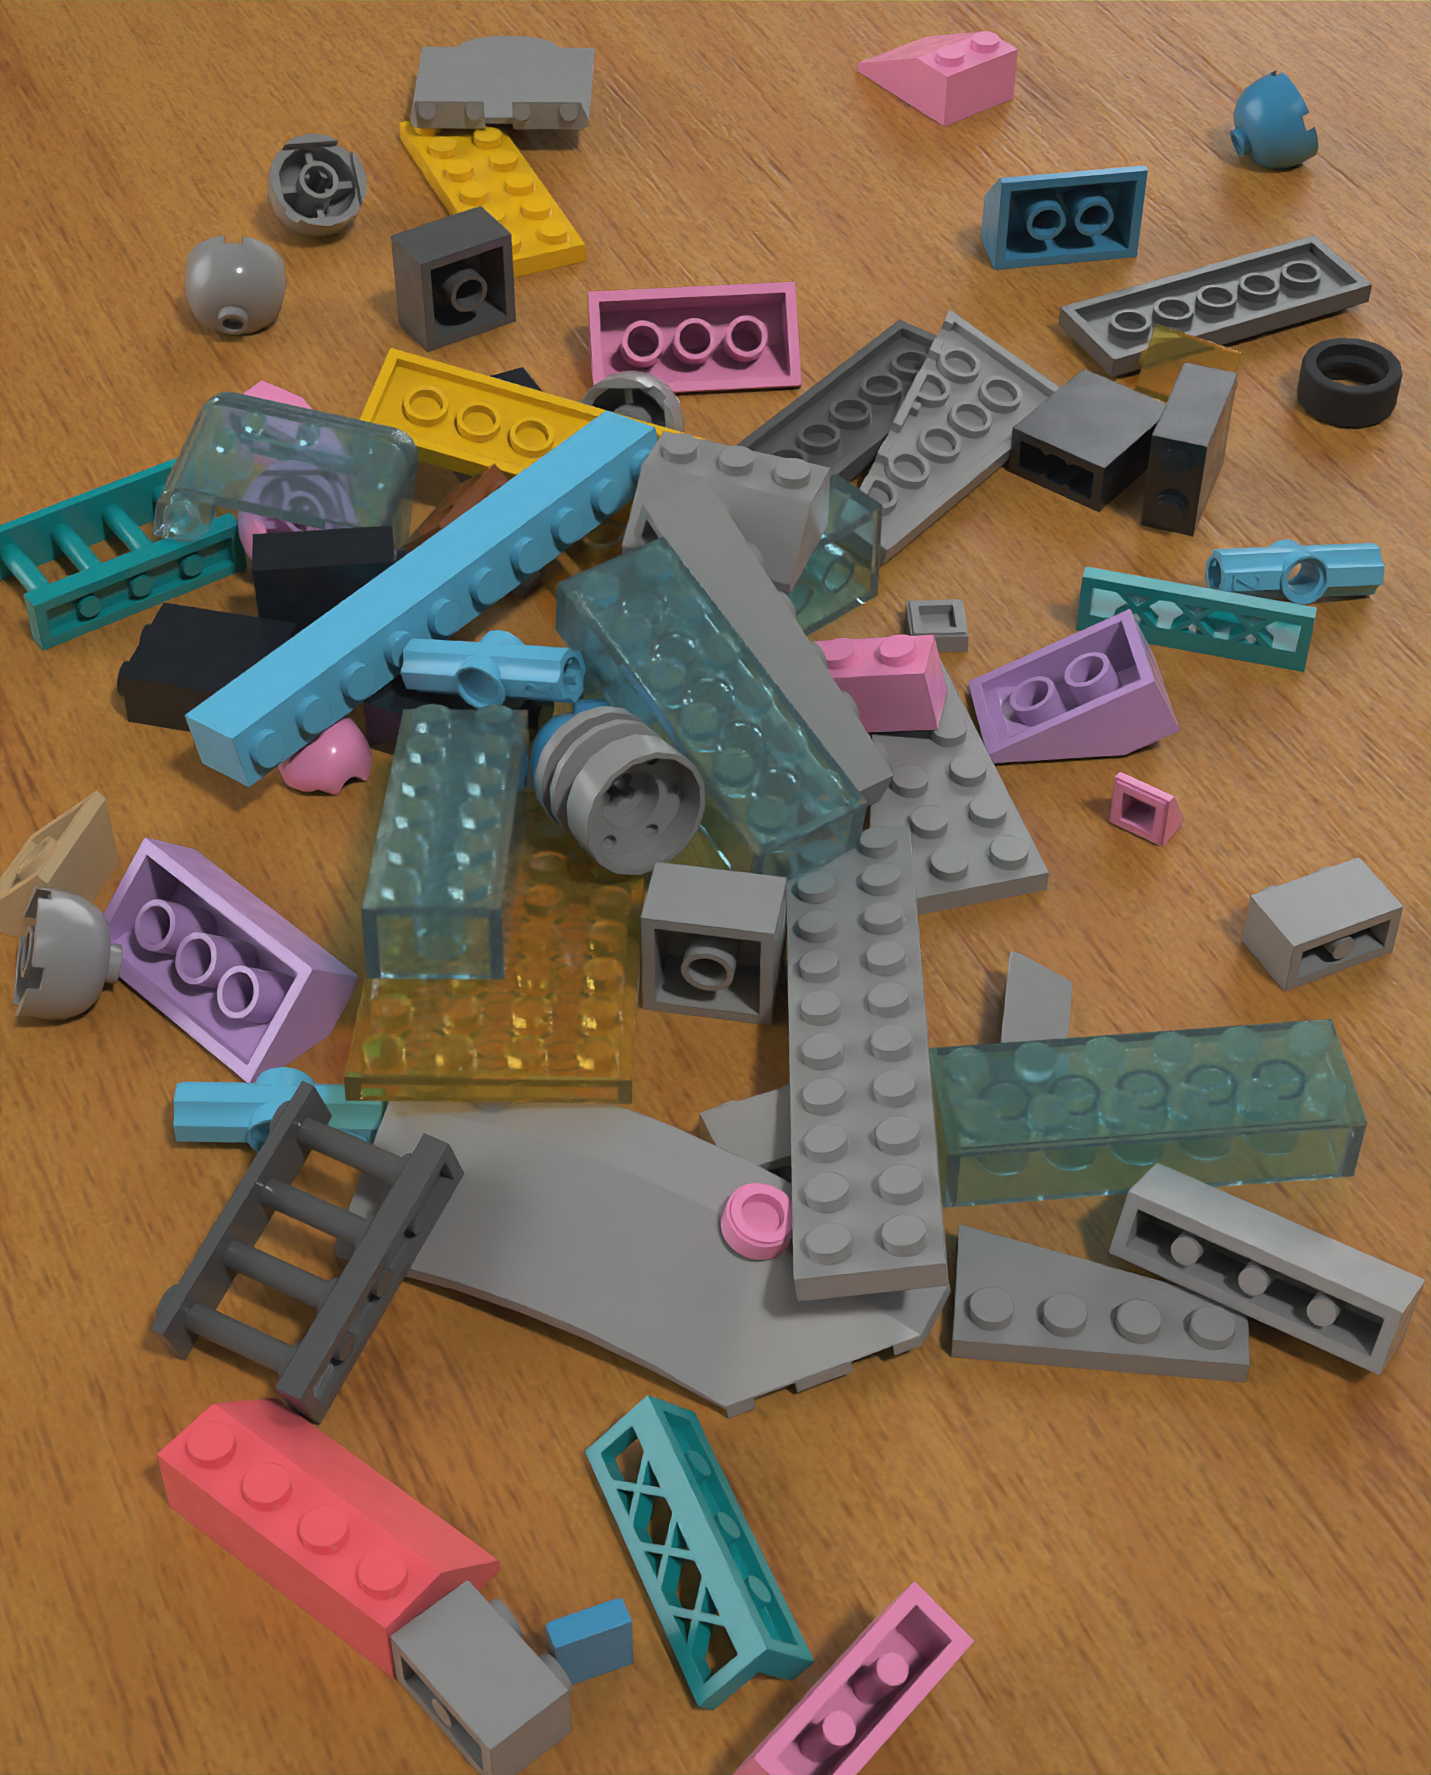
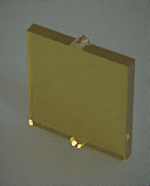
(1167, 354)

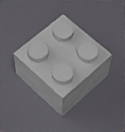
(713, 943)

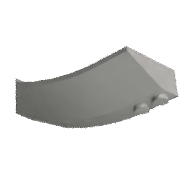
(621, 1241)

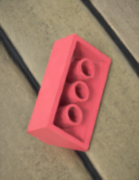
(317, 1522)

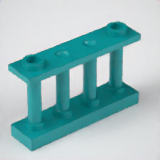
(120, 585)

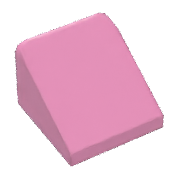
(1144, 810)

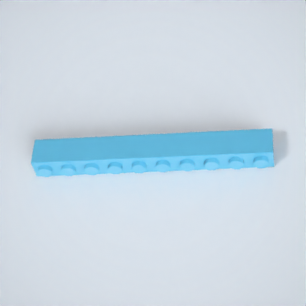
(423, 596)

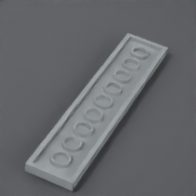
(861, 1078)

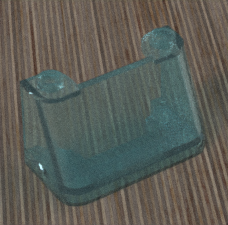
(288, 468)

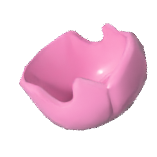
(329, 759)

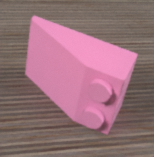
(948, 74)

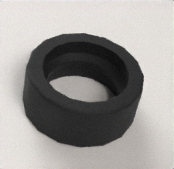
(1343, 403)

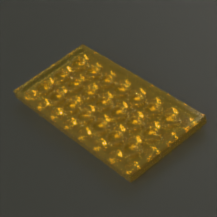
(545, 1032)

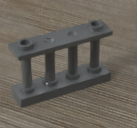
(348, 1304)

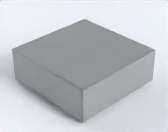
(939, 618)

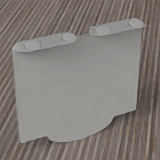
(504, 83)

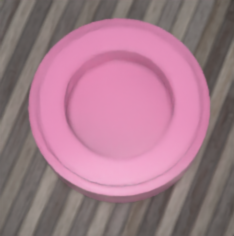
(758, 1221)

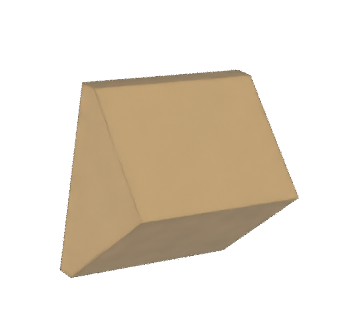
(67, 854)

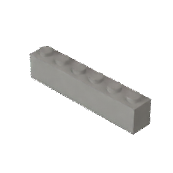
(735, 577)

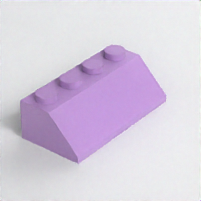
(223, 961)

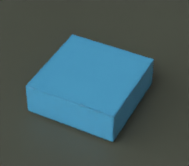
(592, 1640)

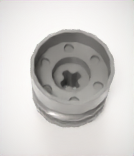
(619, 790)

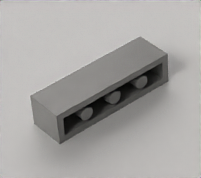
(1267, 1267)

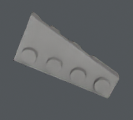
(1075, 1313)

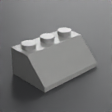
(774, 499)

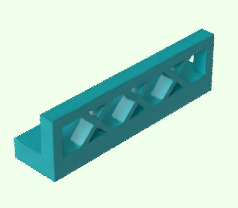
(1201, 618)
(719, 1541)

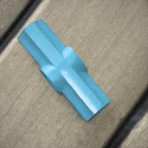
(1323, 570)
(493, 670)
(245, 1110)

